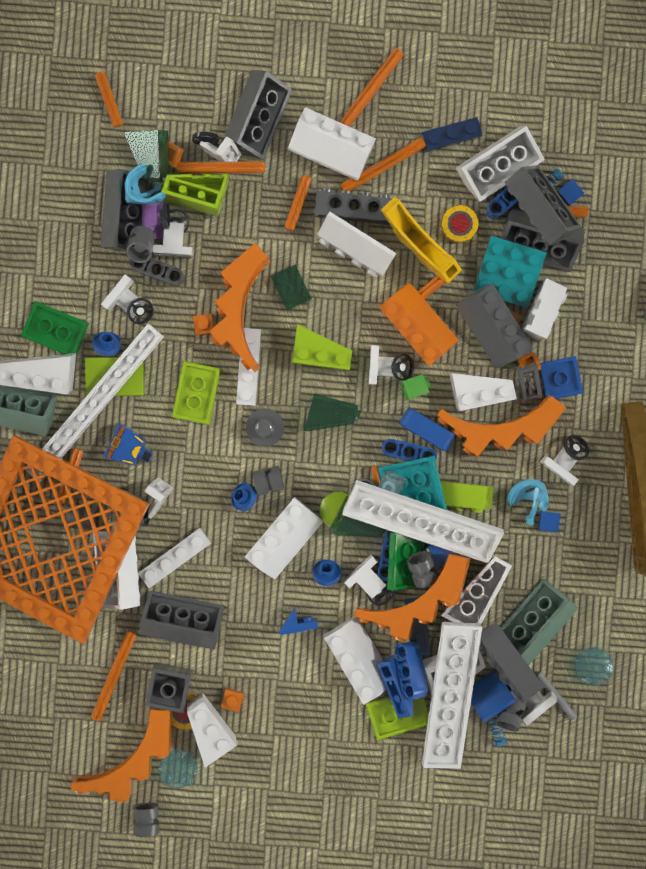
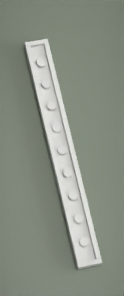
(102, 393)

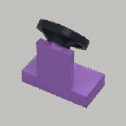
(154, 216)

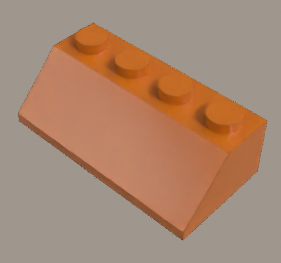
(419, 323)

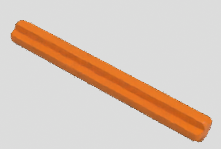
(372, 87)
(384, 164)
(221, 167)
(113, 675)

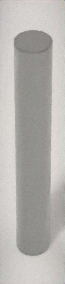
(561, 702)

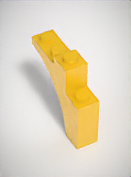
(418, 241)

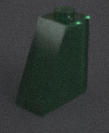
(151, 149)
(330, 413)
(348, 526)

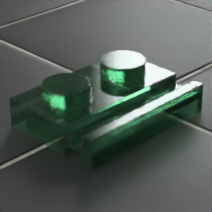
(291, 287)

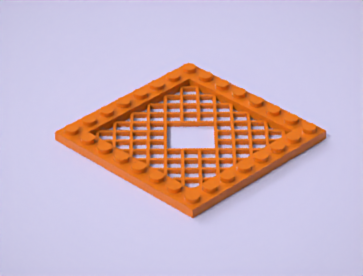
(132, 510)

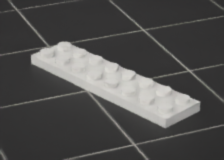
(422, 521)
(451, 694)

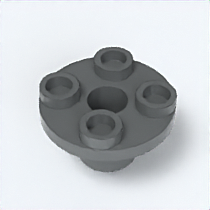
(264, 427)

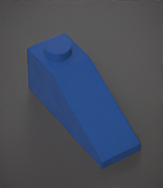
(390, 676)

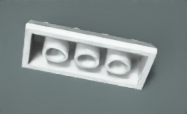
(331, 143)
(498, 162)
(355, 245)
(284, 538)
(125, 587)
(357, 658)

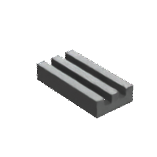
(526, 370)

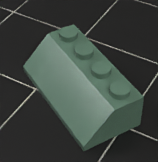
(27, 409)
(538, 620)

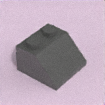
(169, 687)

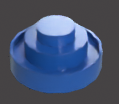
(106, 343)
(244, 497)
(326, 572)

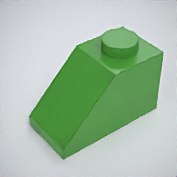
(415, 387)

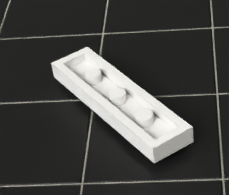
(248, 378)
(174, 558)

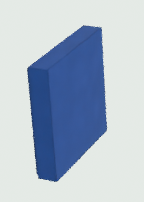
(561, 378)
(490, 696)

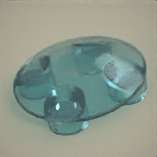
(593, 666)
(178, 769)

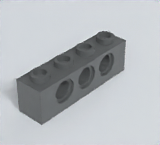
(345, 197)

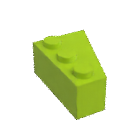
(199, 193)
(318, 351)
(468, 496)

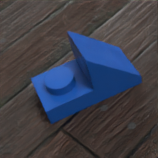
(292, 624)

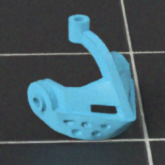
(134, 196)
(519, 492)

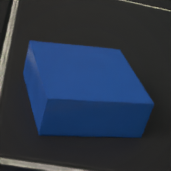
(570, 192)
(549, 521)

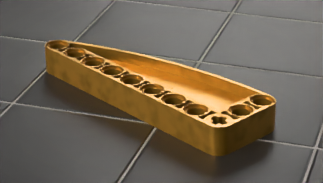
(634, 440)

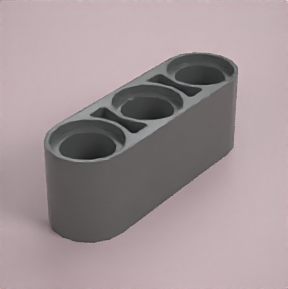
(164, 276)

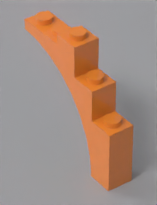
(238, 279)
(532, 425)
(446, 589)
(138, 766)

